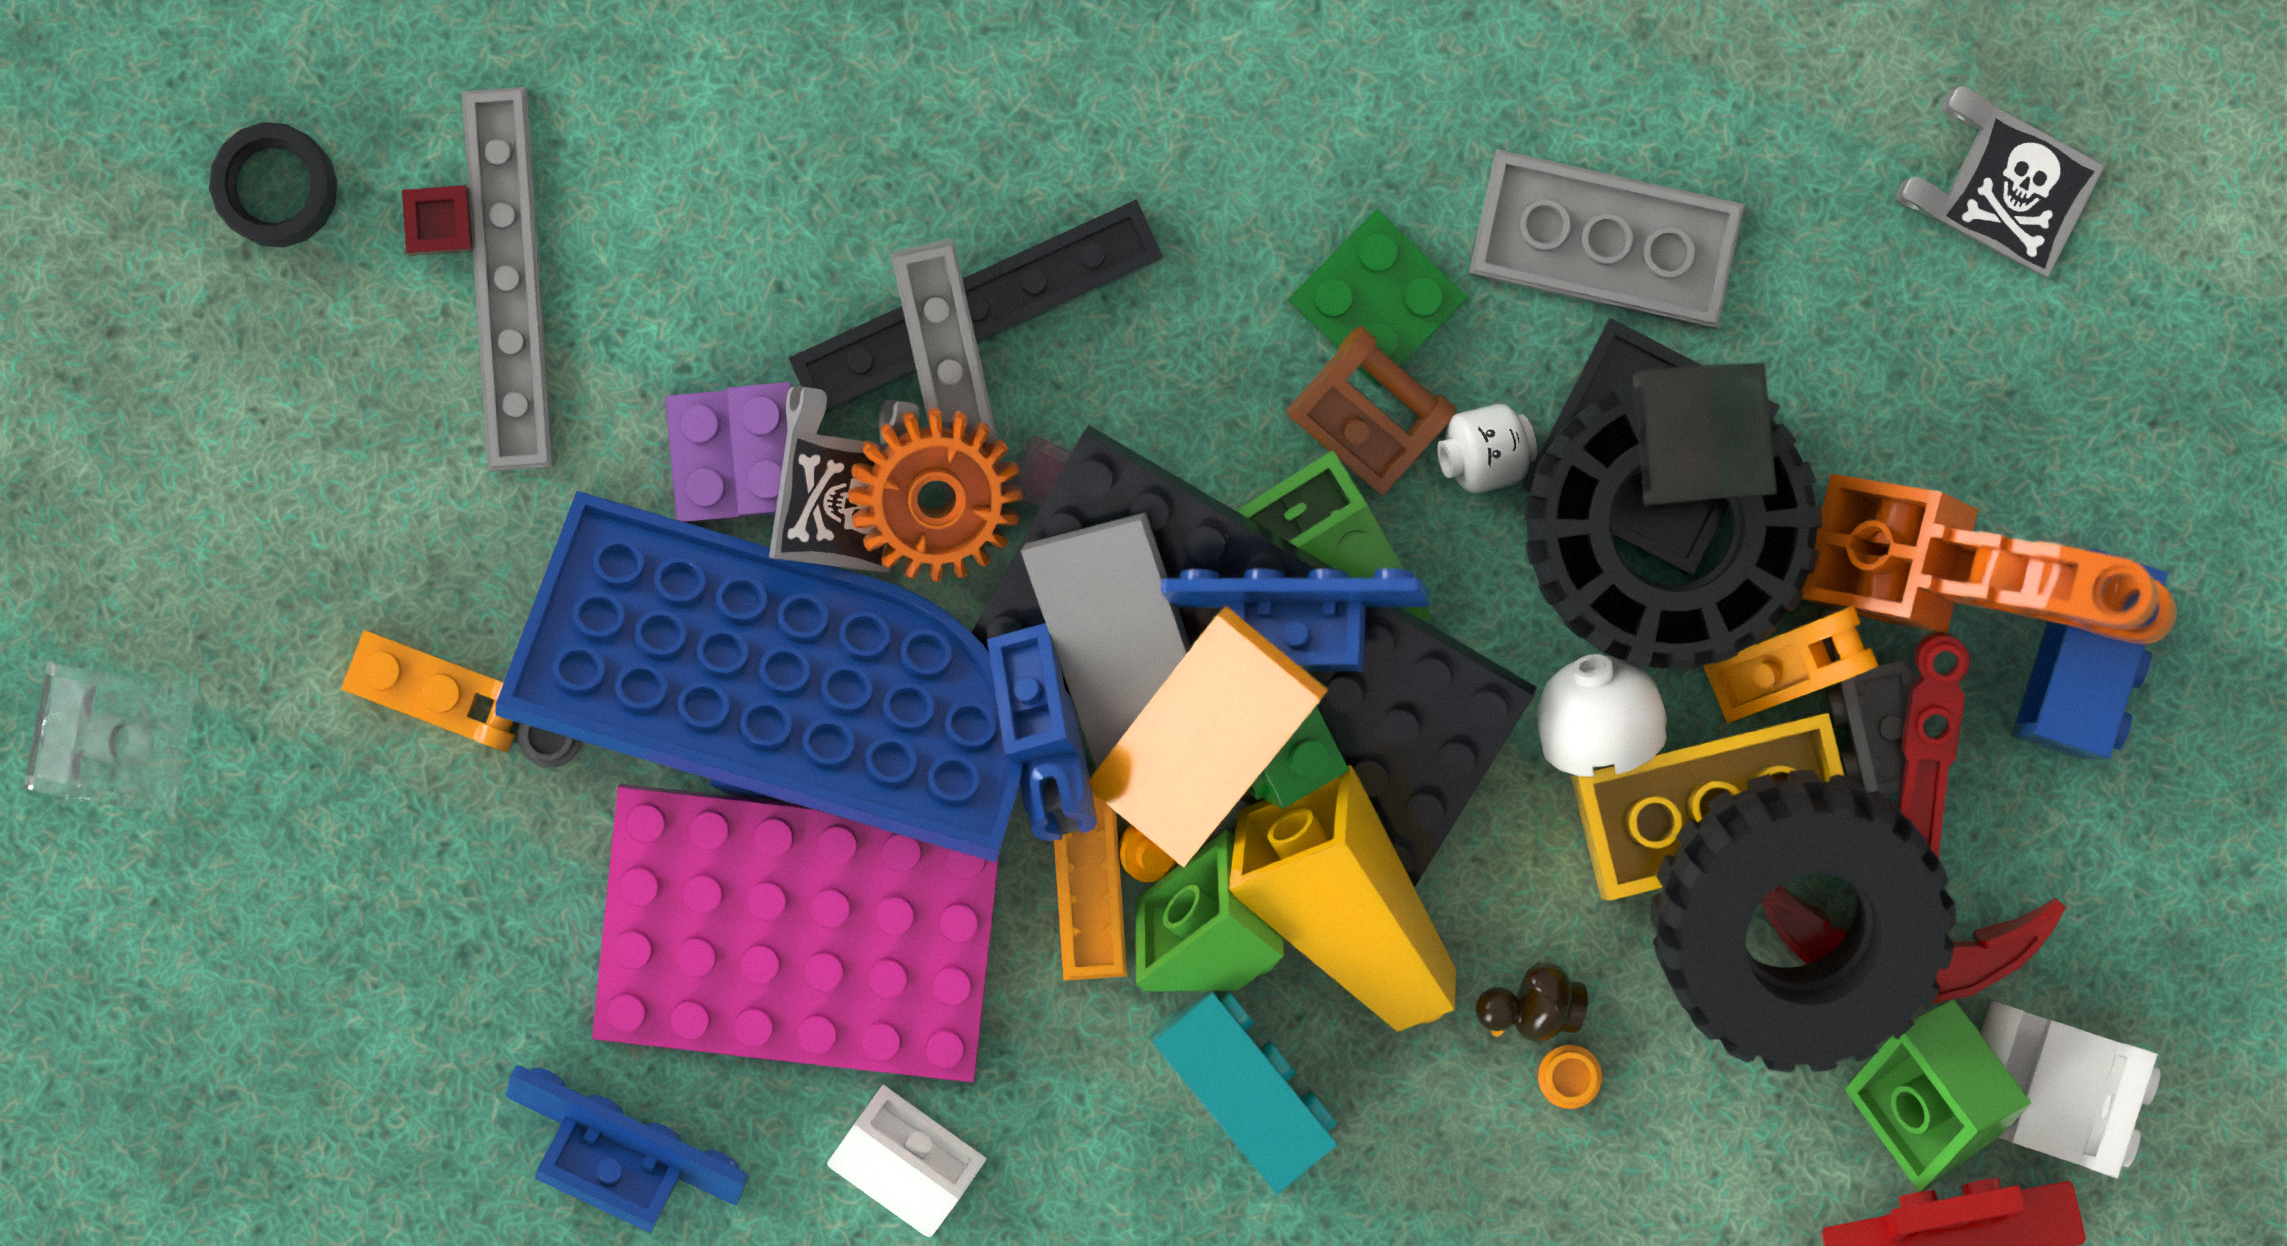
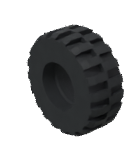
(1648, 620)
(1855, 991)

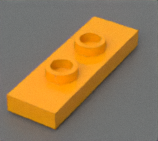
(1091, 900)

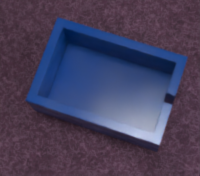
(2083, 687)

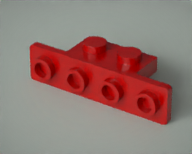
(1978, 1218)

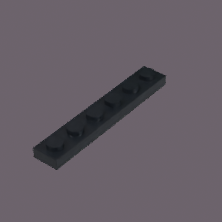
(997, 302)

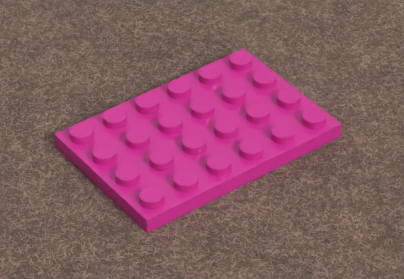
(791, 936)

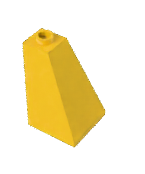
(1344, 900)

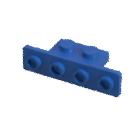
(1308, 619)
(614, 1158)

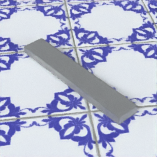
(507, 279)

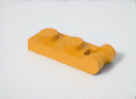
(1789, 665)
(426, 689)

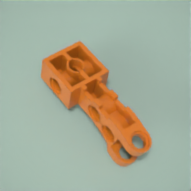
(1914, 554)

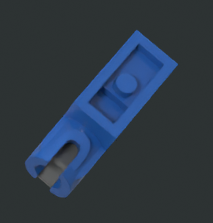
(1042, 733)

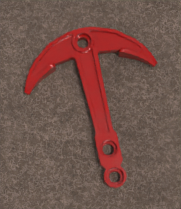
(1921, 798)

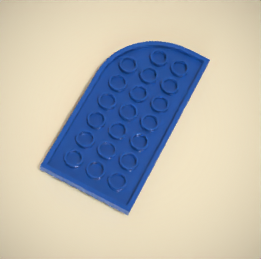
(765, 677)

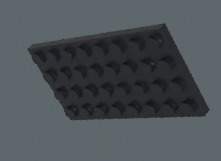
(1410, 724)

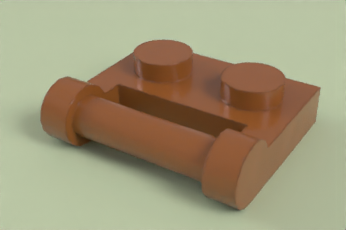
(1355, 426)

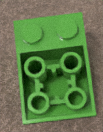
(1328, 519)

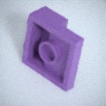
(727, 451)

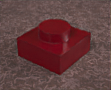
(437, 220)

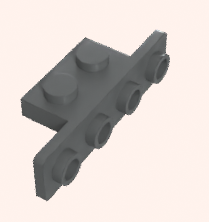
(1873, 718)

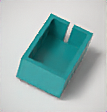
(1247, 1088)

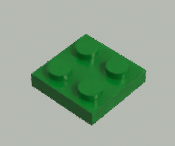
(1378, 284)

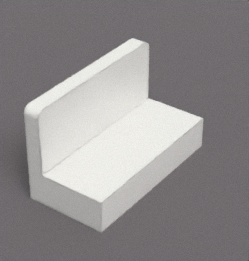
(906, 1161)

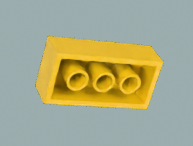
(1638, 813)

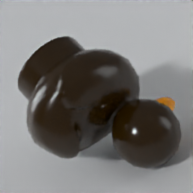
(1543, 1005)

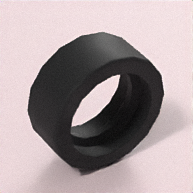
(229, 163)

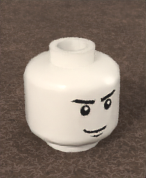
(1487, 448)

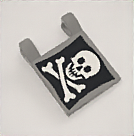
(2014, 188)
(813, 502)

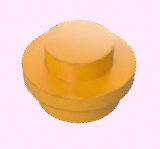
(1142, 857)
(1569, 1076)

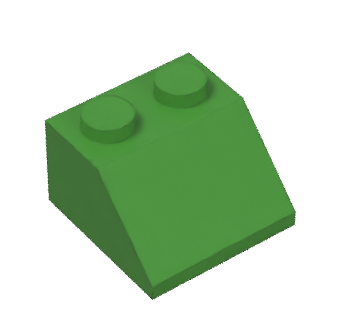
(1196, 930)
(1937, 1095)

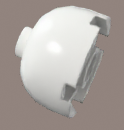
(1600, 716)

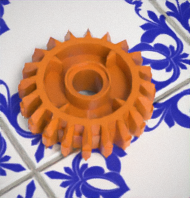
(929, 456)

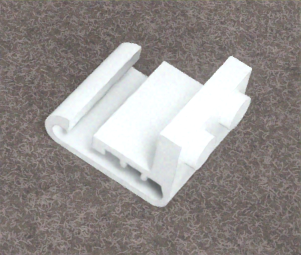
(2079, 1088)

